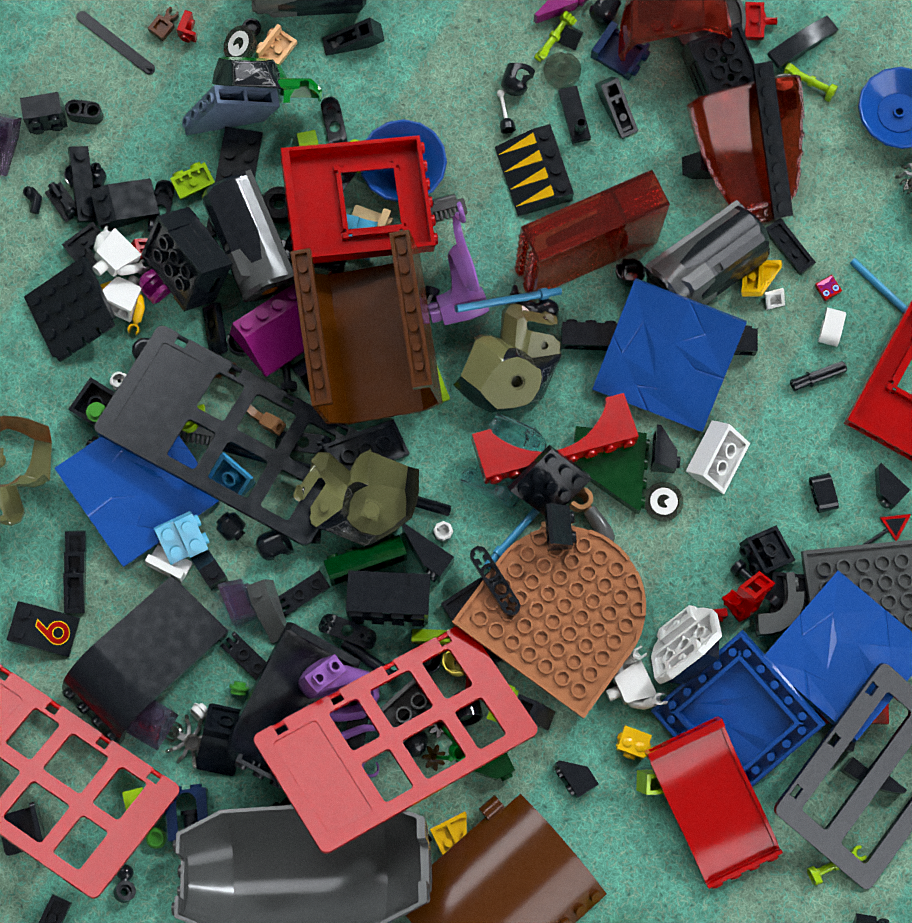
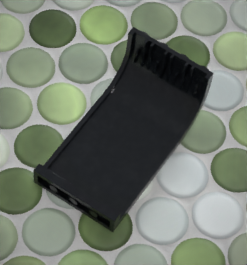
(141, 658)
(278, 694)

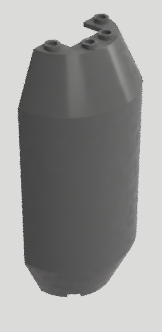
(269, 870)

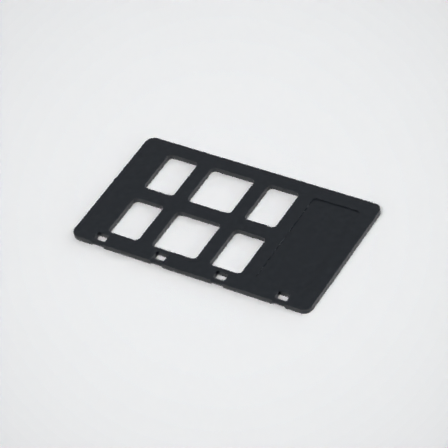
(164, 395)

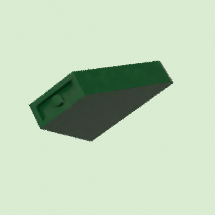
(619, 471)

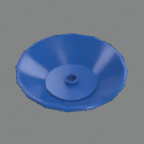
(879, 101)
(383, 180)

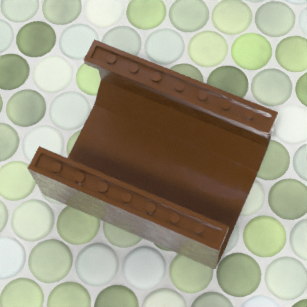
(368, 337)

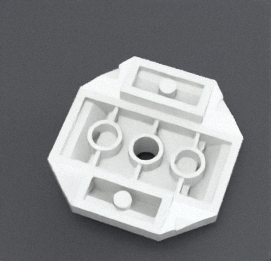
(686, 645)

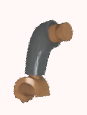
(592, 514)

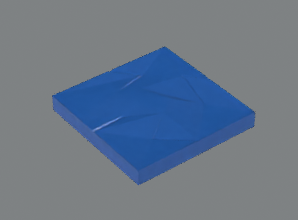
(669, 354)
(130, 495)
(838, 646)
(753, 698)

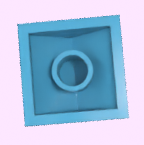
(231, 475)

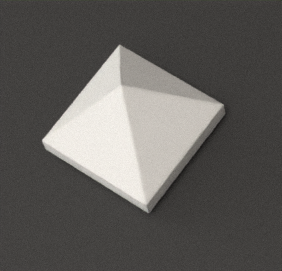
(774, 298)

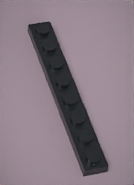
(772, 139)

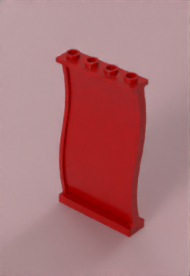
(713, 802)

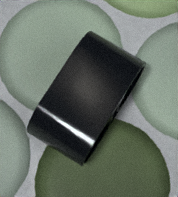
(83, 114)
(823, 493)

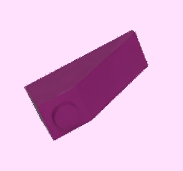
(555, 8)

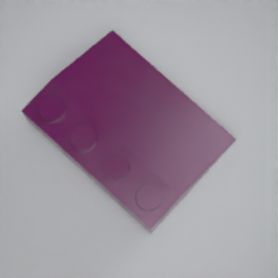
(271, 332)

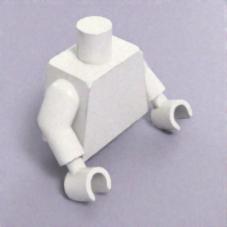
(116, 255)
(634, 684)

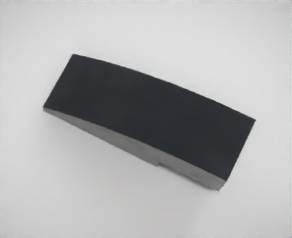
(856, 770)

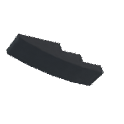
(802, 41)
(74, 571)

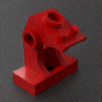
(747, 600)

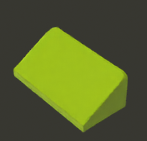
(421, 636)

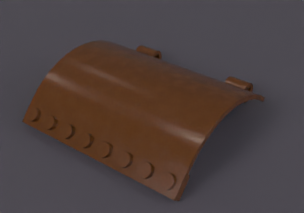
(509, 873)

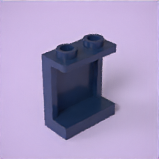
(607, 53)

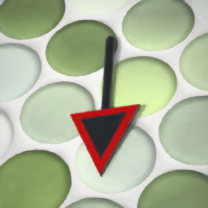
(893, 525)

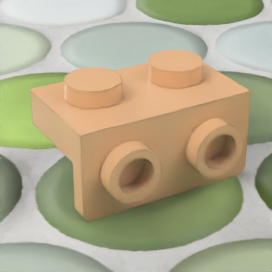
(276, 45)

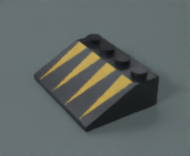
(534, 171)

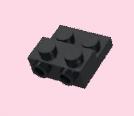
(766, 551)

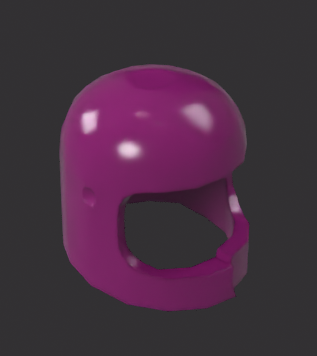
(153, 286)

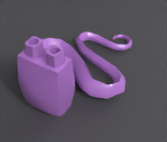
(463, 281)
(326, 678)

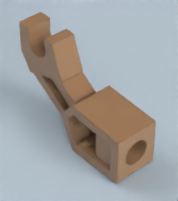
(267, 421)

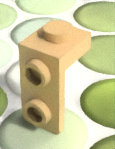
(382, 218)

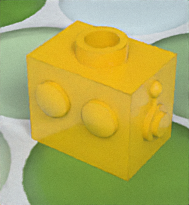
(633, 743)

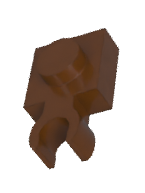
(163, 26)

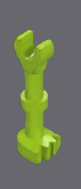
(566, 19)
(812, 81)
(816, 873)

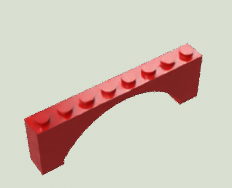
(502, 460)

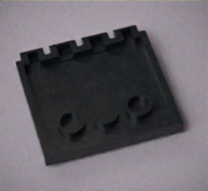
(70, 309)

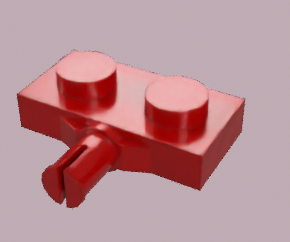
(756, 20)

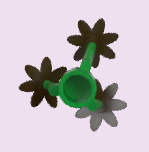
(436, 757)

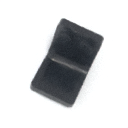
(213, 745)
(29, 822)

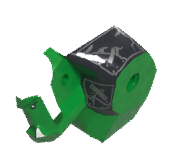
(263, 73)

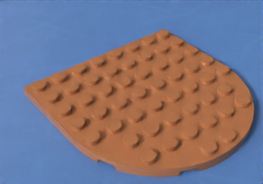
(574, 619)

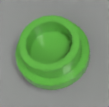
(94, 411)
(239, 688)
(156, 838)

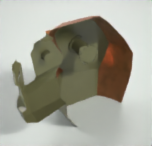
(37, 472)

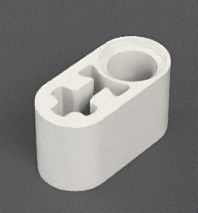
(832, 327)

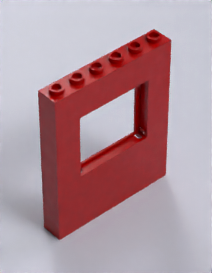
(318, 203)
(879, 409)

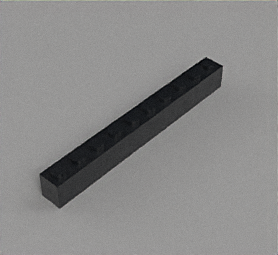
(597, 336)

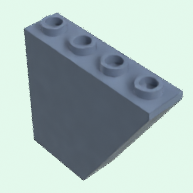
(230, 108)

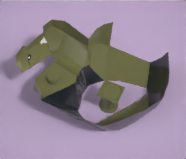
(511, 368)
(361, 502)

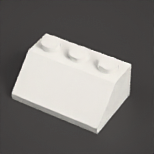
(718, 456)

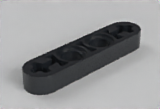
(498, 579)

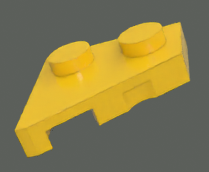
(760, 278)
(450, 832)

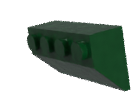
(368, 558)

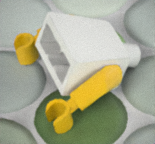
(125, 299)

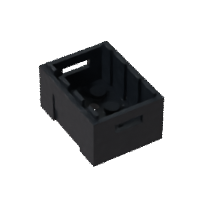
(704, 64)
(186, 258)
(388, 597)

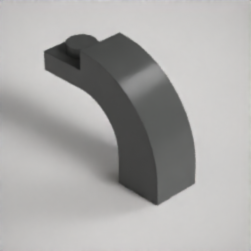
(774, 623)

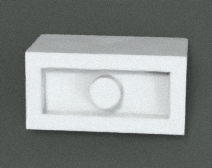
(160, 563)

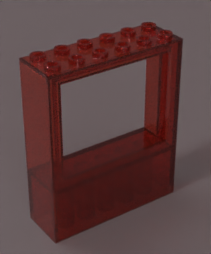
(591, 233)

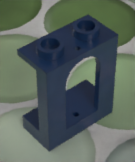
(202, 808)

